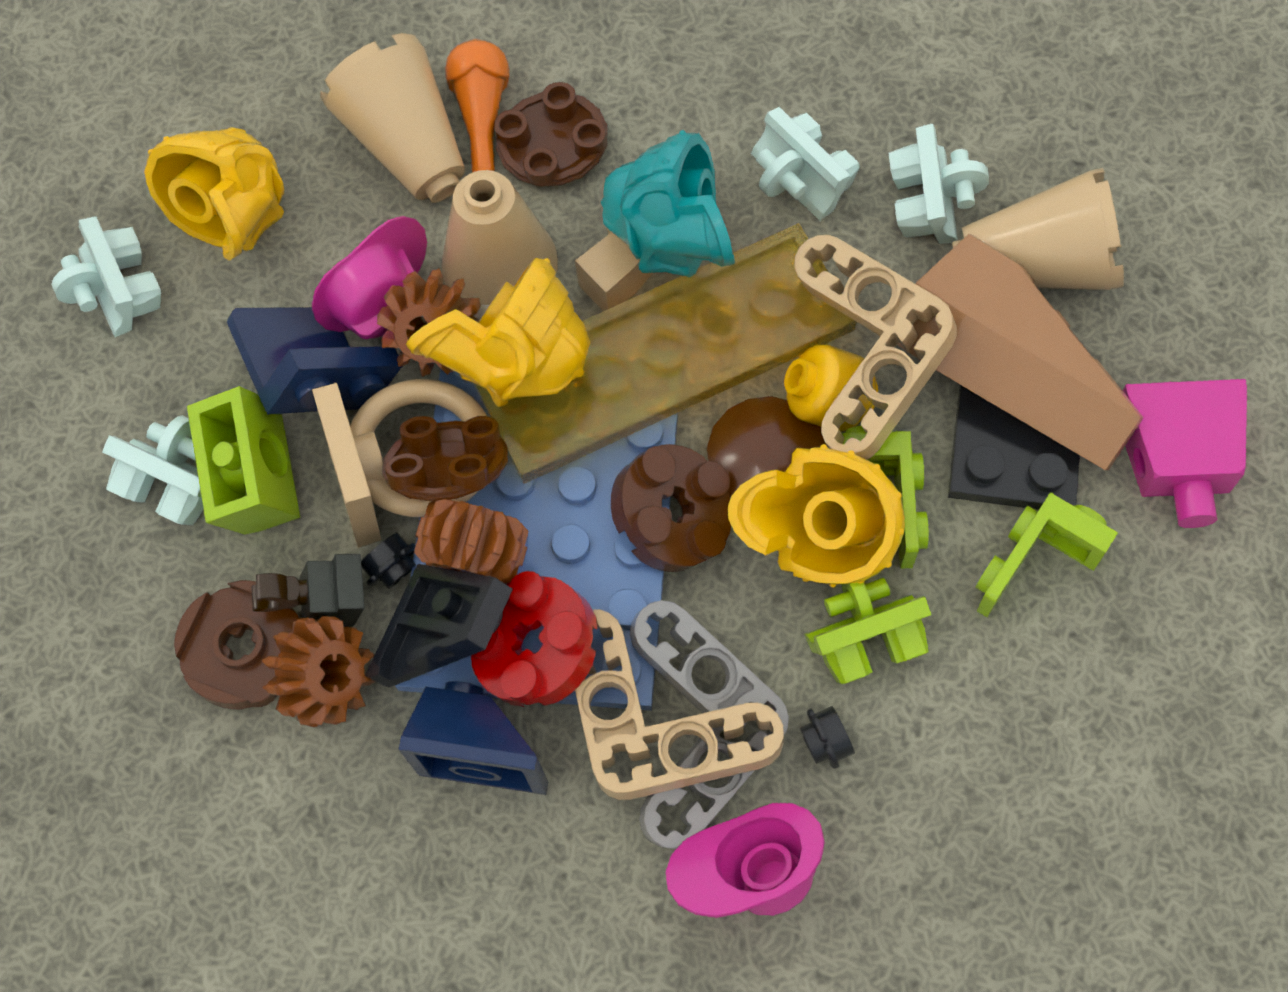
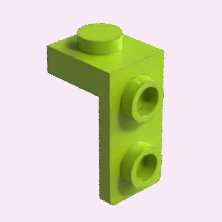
(908, 470)
(1069, 528)

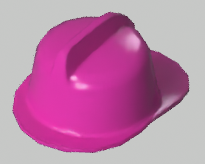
(356, 286)
(748, 863)

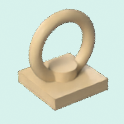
(357, 452)

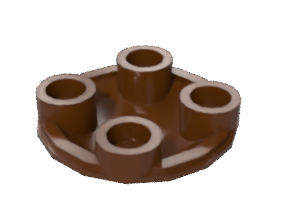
(551, 137)
(759, 438)
(445, 458)

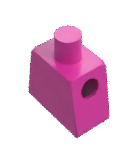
(1189, 443)

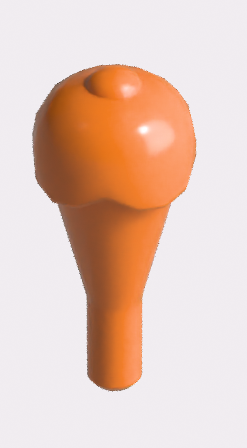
(478, 76)

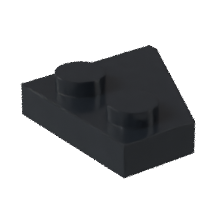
(1006, 459)
(438, 623)

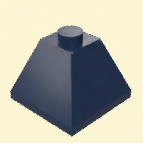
(469, 740)

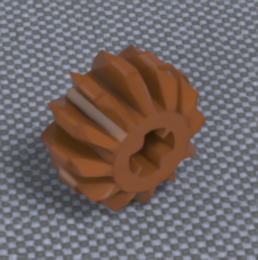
(416, 300)
(471, 539)
(318, 671)

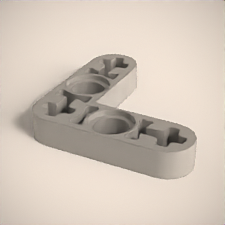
(739, 688)

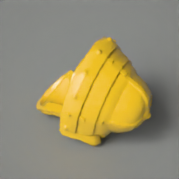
(216, 186)
(521, 345)
(825, 515)

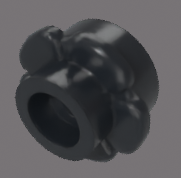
(389, 561)
(826, 737)

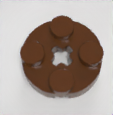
(701, 492)
(209, 662)

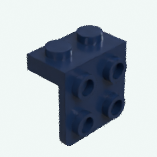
(294, 354)

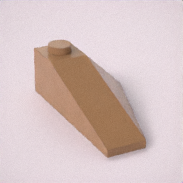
(1024, 354)

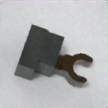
(323, 590)

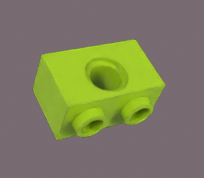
(242, 462)

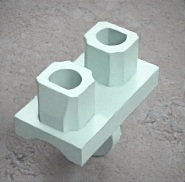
(799, 165)
(927, 165)
(101, 276)
(140, 463)

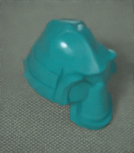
(668, 207)

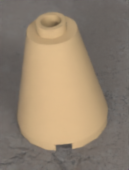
(398, 115)
(1060, 234)
(491, 236)

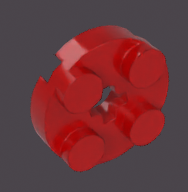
(566, 639)

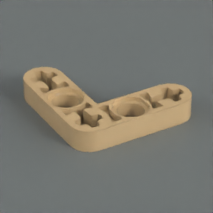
(893, 326)
(629, 732)

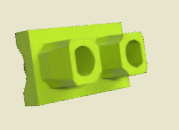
(897, 622)

